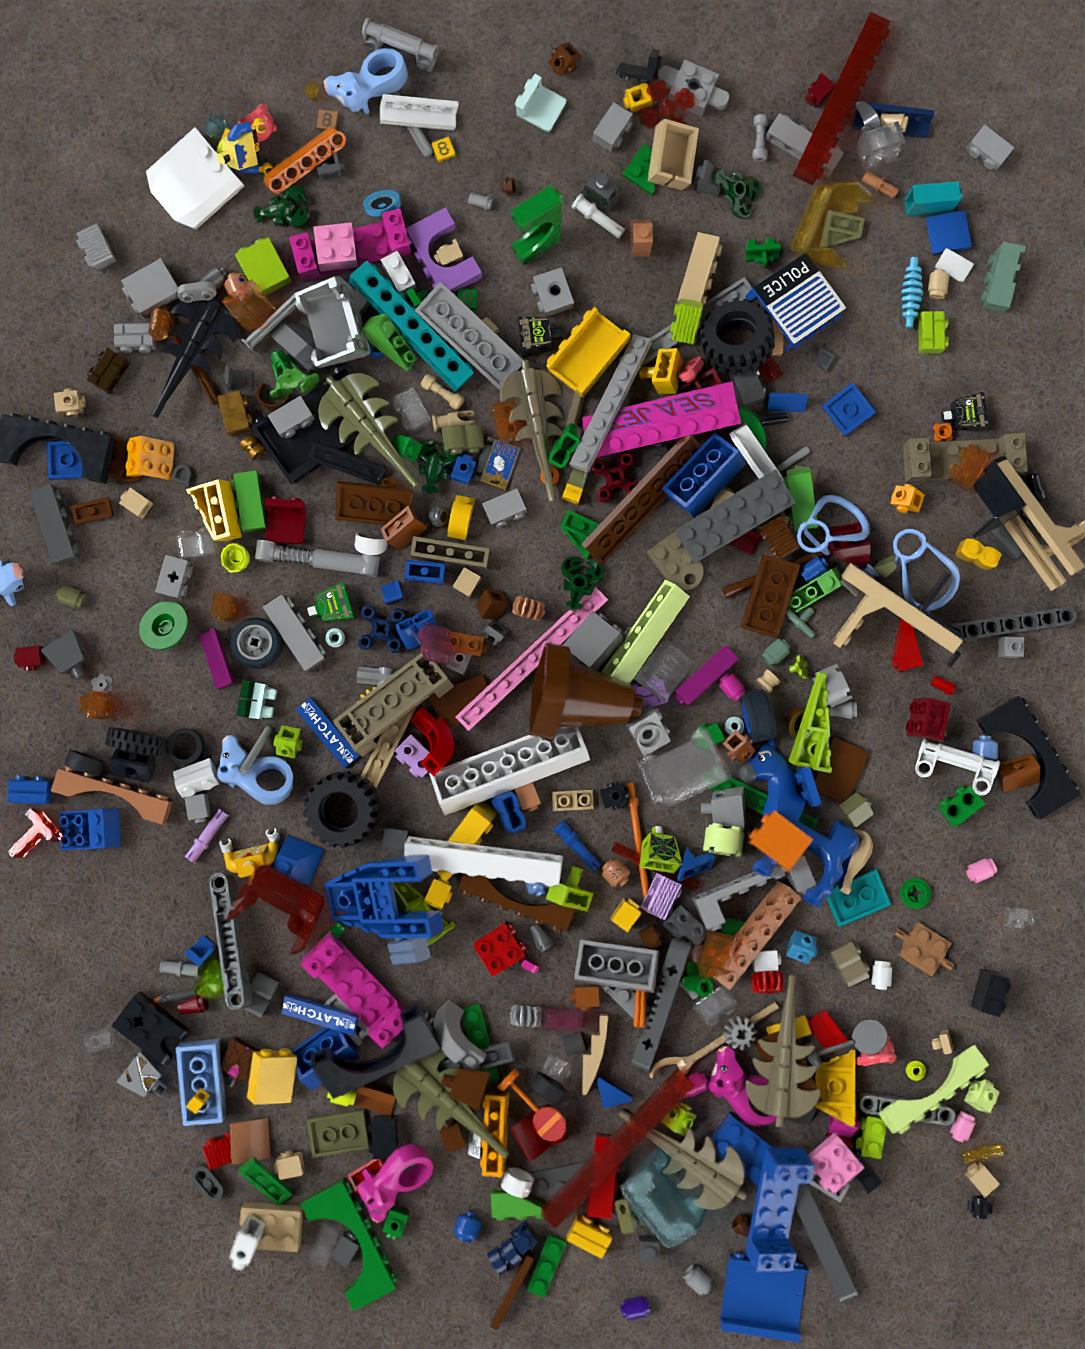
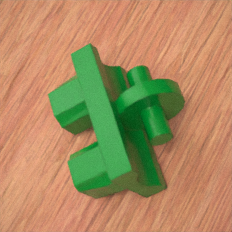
(762, 253)

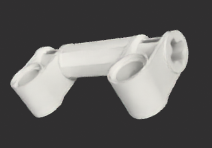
(985, 769)

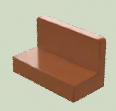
(402, 528)
(1019, 772)
(375, 1099)

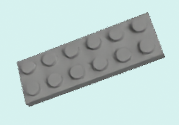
(469, 335)

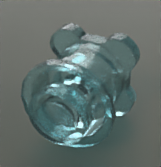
(216, 125)

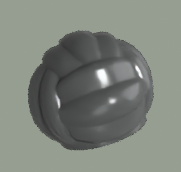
(438, 516)

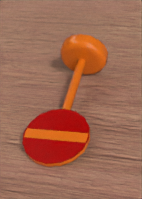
(547, 1121)

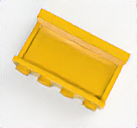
(587, 352)

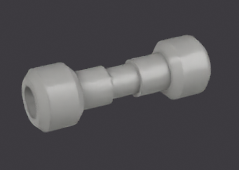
(761, 121)

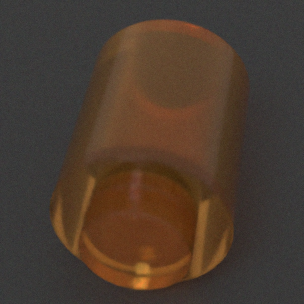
(159, 324)

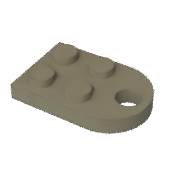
(675, 562)

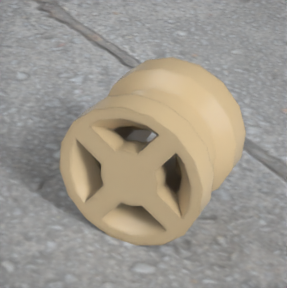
(768, 681)

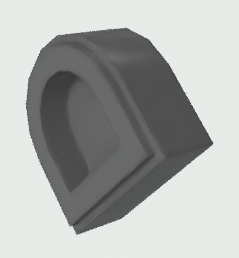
(182, 474)

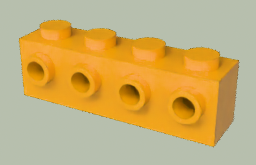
(496, 1122)

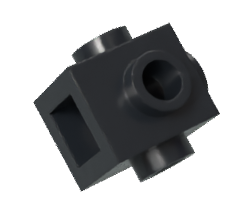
(607, 799)

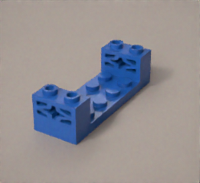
(774, 1207)

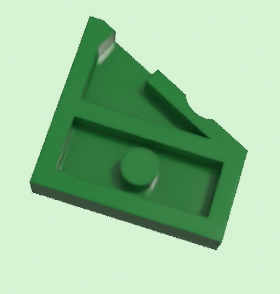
(638, 170)
(578, 529)

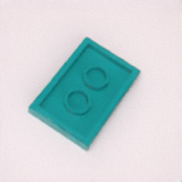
(865, 898)

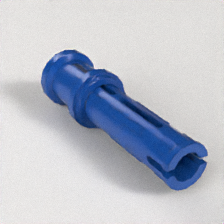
(570, 838)

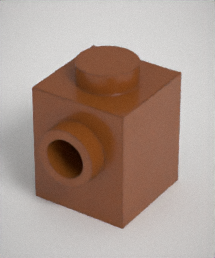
(585, 997)

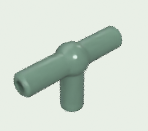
(799, 622)

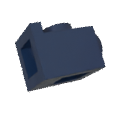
(523, 1237)

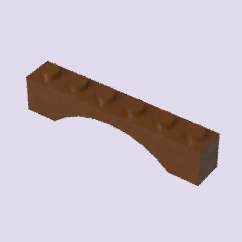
(550, 913)

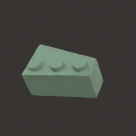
(1001, 277)

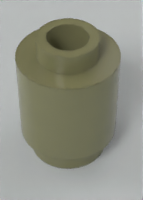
(70, 596)

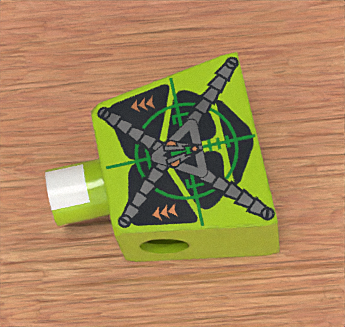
(660, 852)

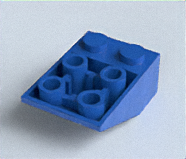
(90, 829)

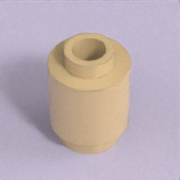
(938, 284)

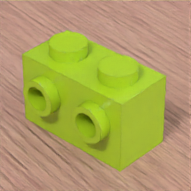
(871, 1136)

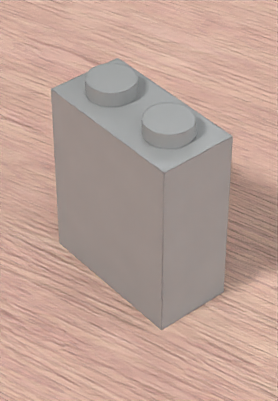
(150, 288)

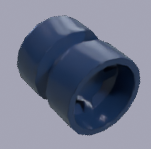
(505, 1256)

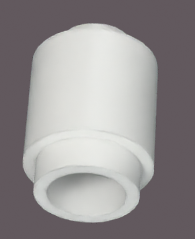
(881, 975)

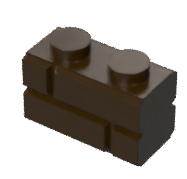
(107, 371)

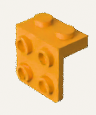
(150, 457)

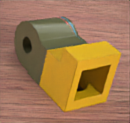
(575, 486)

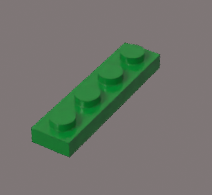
(478, 1035)

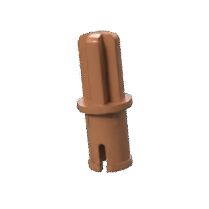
(879, 184)

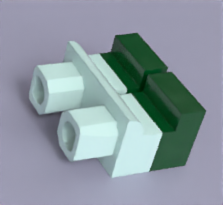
(257, 692)

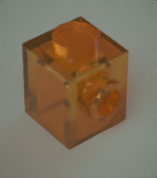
(223, 607)

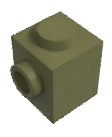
(856, 809)

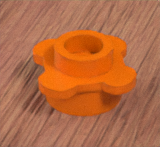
(946, 427)

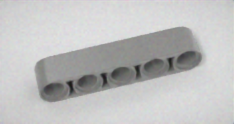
(878, 1099)

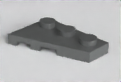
(552, 1179)

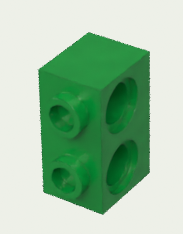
(963, 810)

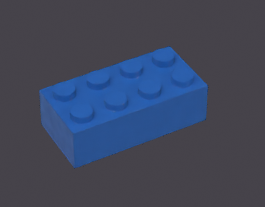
(704, 475)
(745, 1141)

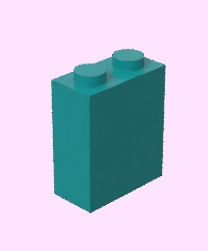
(932, 198)

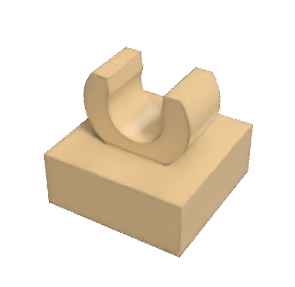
(944, 1041)

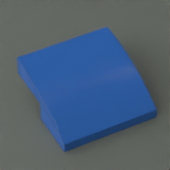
(949, 231)

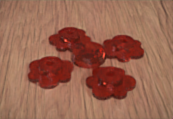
(666, 107)

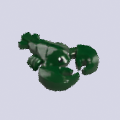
(736, 190)
(283, 209)
(434, 464)
(579, 582)

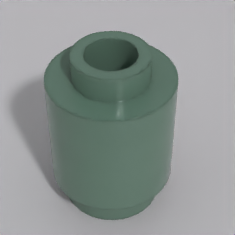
(776, 652)

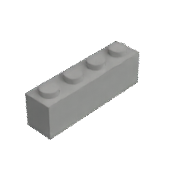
(794, 139)
(294, 632)

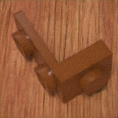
(468, 644)

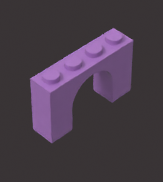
(423, 235)

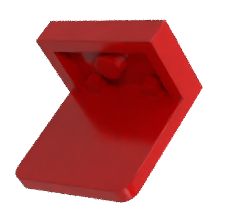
(500, 948)

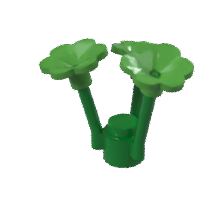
(290, 377)

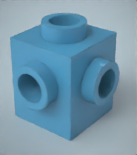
(802, 947)

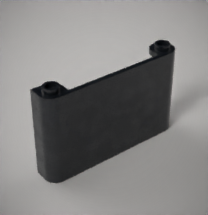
(293, 452)

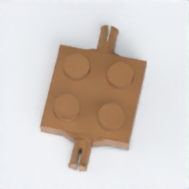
(924, 949)

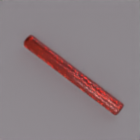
(635, 857)

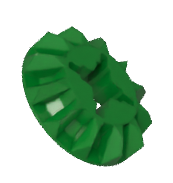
(922, 898)

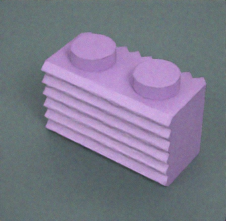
(661, 896)

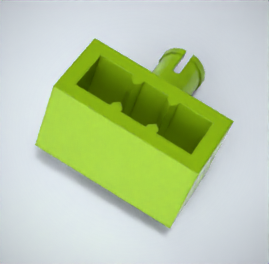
(569, 893)

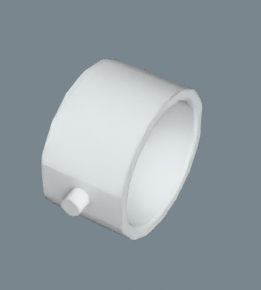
(517, 1182)

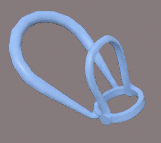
(851, 537)
(906, 559)

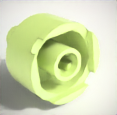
(723, 840)

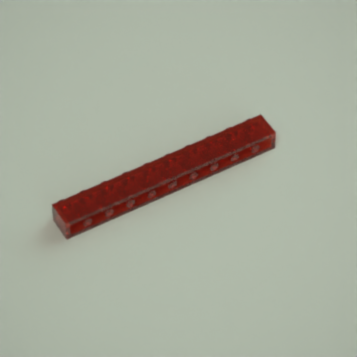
(841, 99)
(616, 1148)

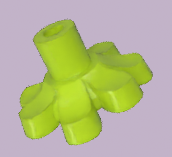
(800, 667)

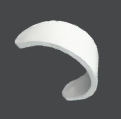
(370, 546)

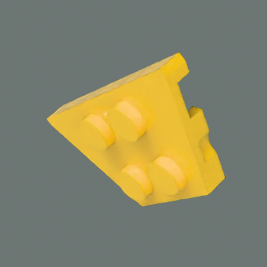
(837, 1087)

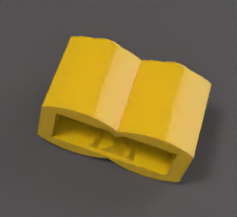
(973, 551)

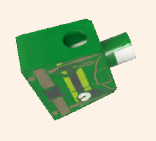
(333, 605)

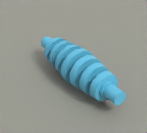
(912, 292)

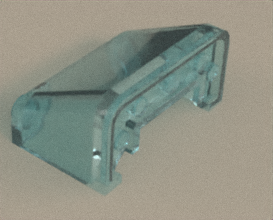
(660, 1203)

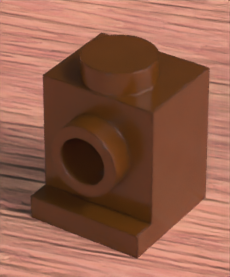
(651, 936)

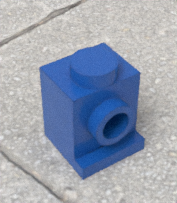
(463, 476)

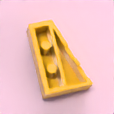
(218, 509)
(474, 824)

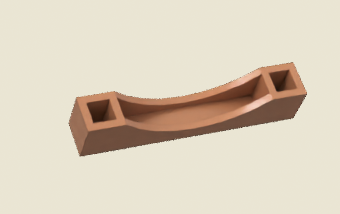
(150, 807)

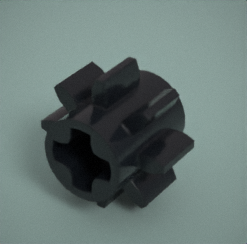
(980, 1207)

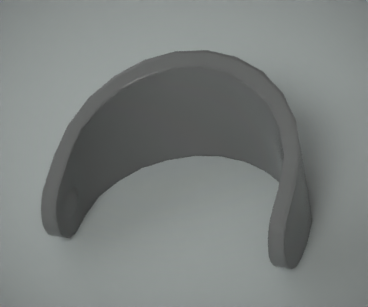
(869, 116)

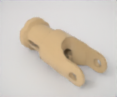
(453, 418)

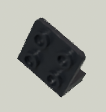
(643, 74)

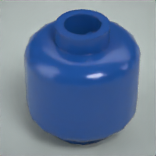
(467, 1227)

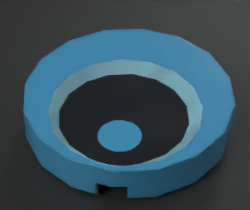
(381, 202)

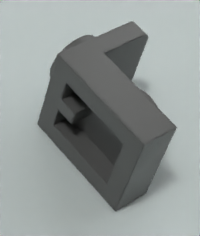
(331, 171)

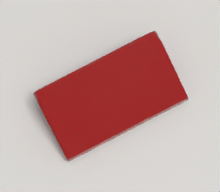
(357, 1177)

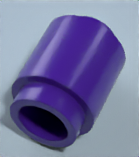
(635, 1308)

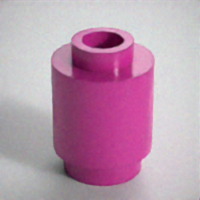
(731, 686)
(700, 1084)

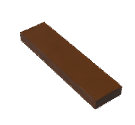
(512, 1290)

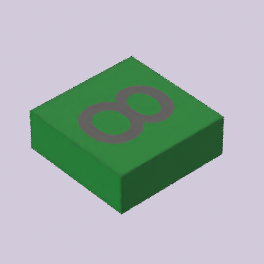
(468, 297)

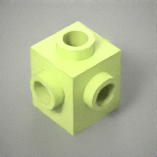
(982, 1095)

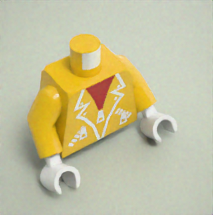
(248, 860)

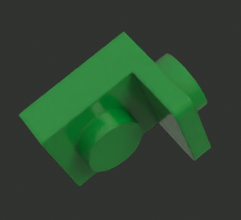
(416, 298)

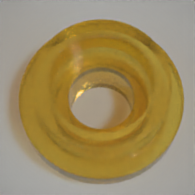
(311, 90)

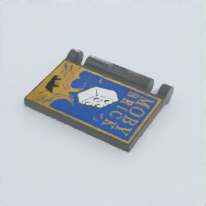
(496, 463)

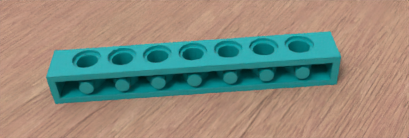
(373, 295)

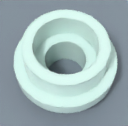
(330, 633)
(729, 730)

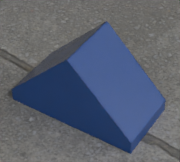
(611, 1093)

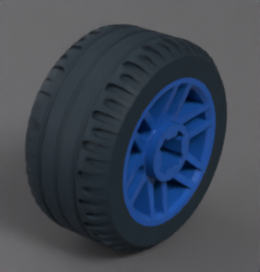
(758, 715)

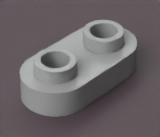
(196, 291)

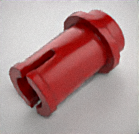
(943, 685)

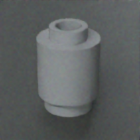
(697, 1280)

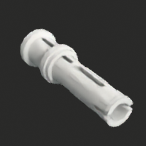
(590, 211)

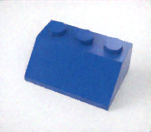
(337, 1041)

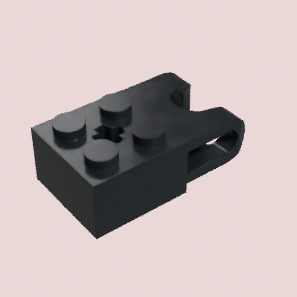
(155, 1027)

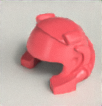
(261, 112)
(885, 1056)

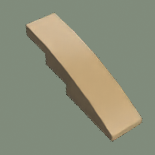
(592, 1059)

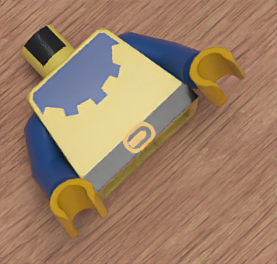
(242, 148)

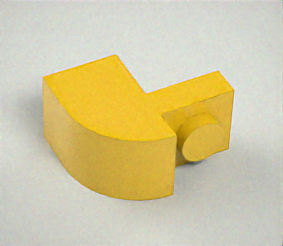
(460, 517)

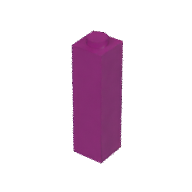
(705, 676)

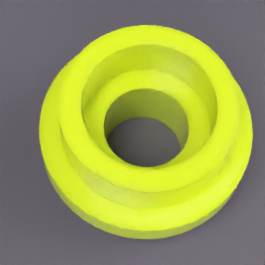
(910, 1067)

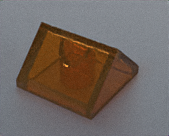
(249, 306)
(716, 954)

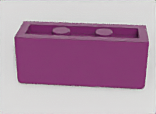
(217, 658)

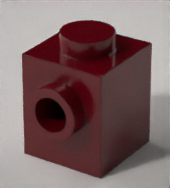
(29, 657)

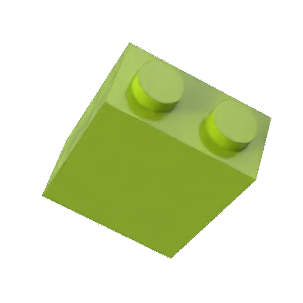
(263, 266)

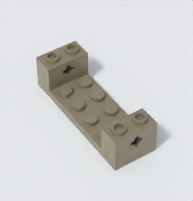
(933, 459)
(391, 702)

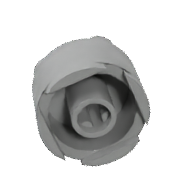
(836, 686)

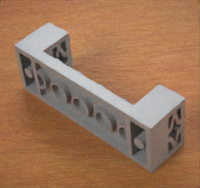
(706, 902)

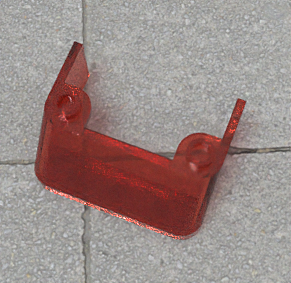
(285, 894)

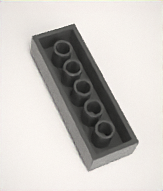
(735, 516)

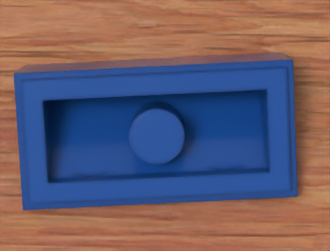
(786, 402)

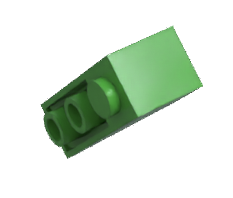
(388, 340)
(815, 590)
(507, 1205)

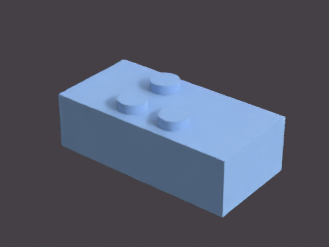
(198, 1068)

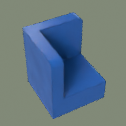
(392, 592)
(201, 951)

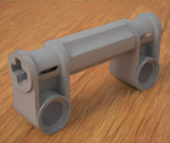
(377, 34)

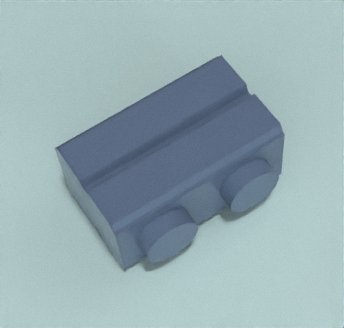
(408, 950)

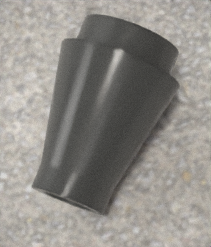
(541, 938)

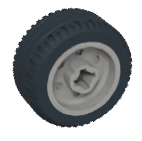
(244, 638)

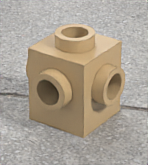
(69, 403)

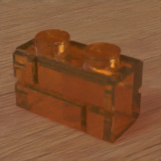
(968, 467)

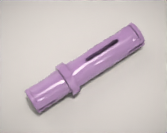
(202, 842)

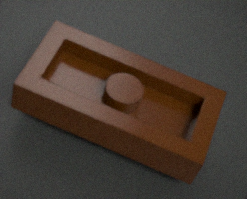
(92, 511)

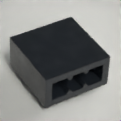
(991, 993)

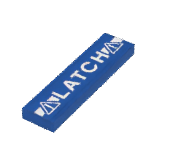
(327, 732)
(320, 1014)

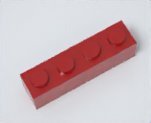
(601, 1198)

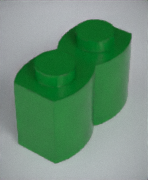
(565, 445)

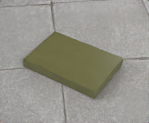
(338, 1133)

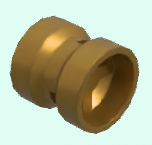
(252, 447)

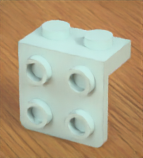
(539, 104)

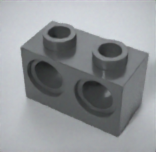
(685, 927)

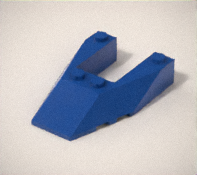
(370, 900)

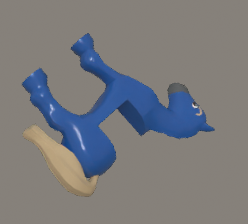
(843, 850)

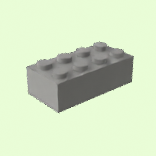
(617, 966)

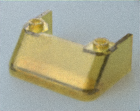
(838, 197)

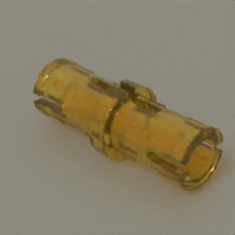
(981, 1153)

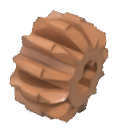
(528, 608)

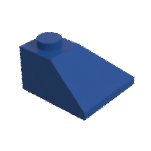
(298, 859)

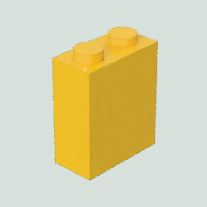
(272, 1076)

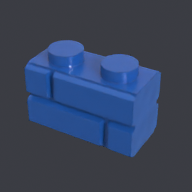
(425, 572)
(29, 791)

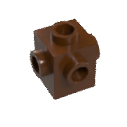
(564, 59)

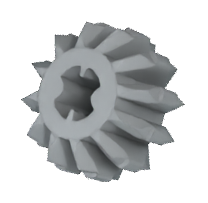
(526, 1015)
(732, 1034)

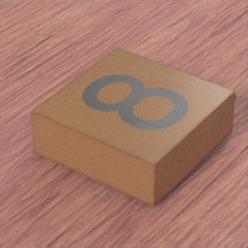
(326, 119)

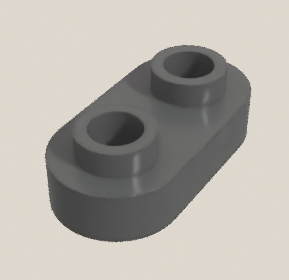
(205, 1184)

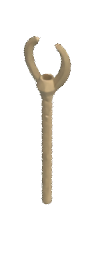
(686, 1063)

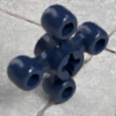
(374, 635)

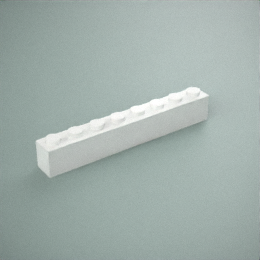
(488, 861)

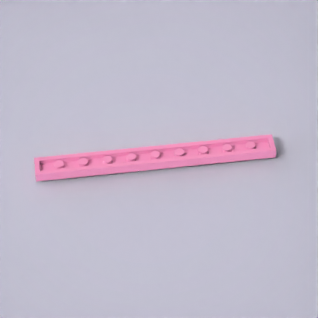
(528, 661)

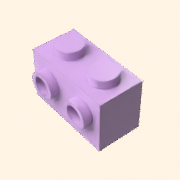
(412, 753)

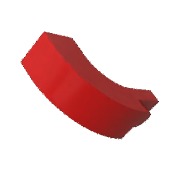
(439, 737)

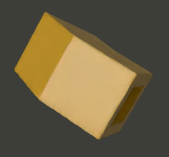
(198, 1100)

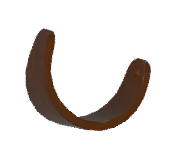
(269, 407)

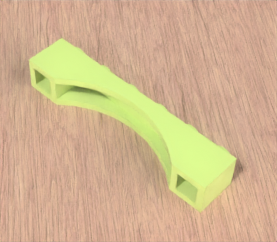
(964, 1067)

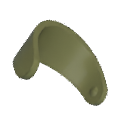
(886, 566)

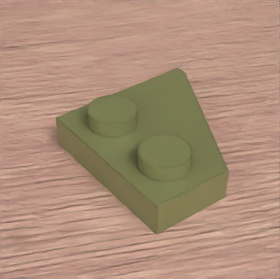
(840, 228)

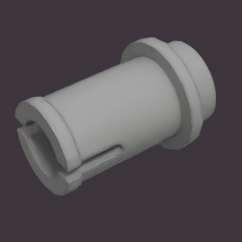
(480, 200)

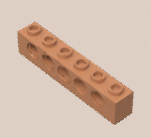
(759, 930)

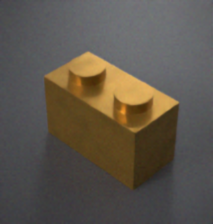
(234, 413)

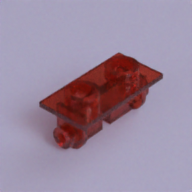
(770, 370)

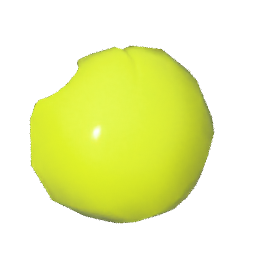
(235, 552)

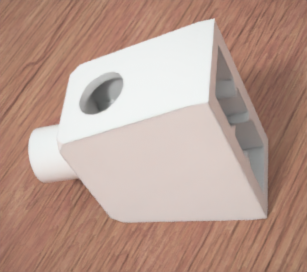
(247, 1242)

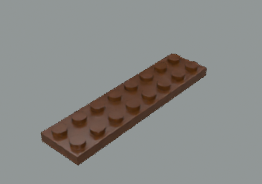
(639, 502)

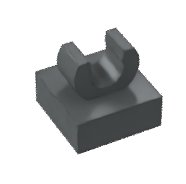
(495, 630)

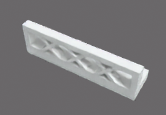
(418, 114)
(752, 451)

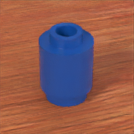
(814, 569)

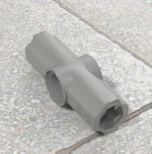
(374, 676)

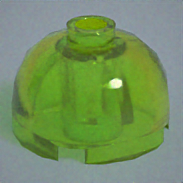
(211, 982)

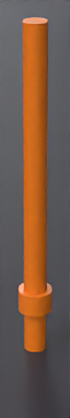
(633, 803)

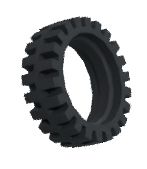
(135, 741)

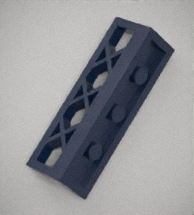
(916, 126)

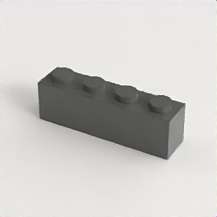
(54, 524)

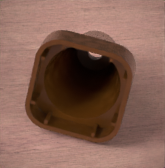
(576, 695)

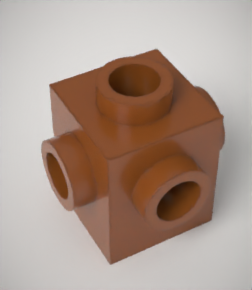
(738, 747)

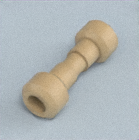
(429, 383)

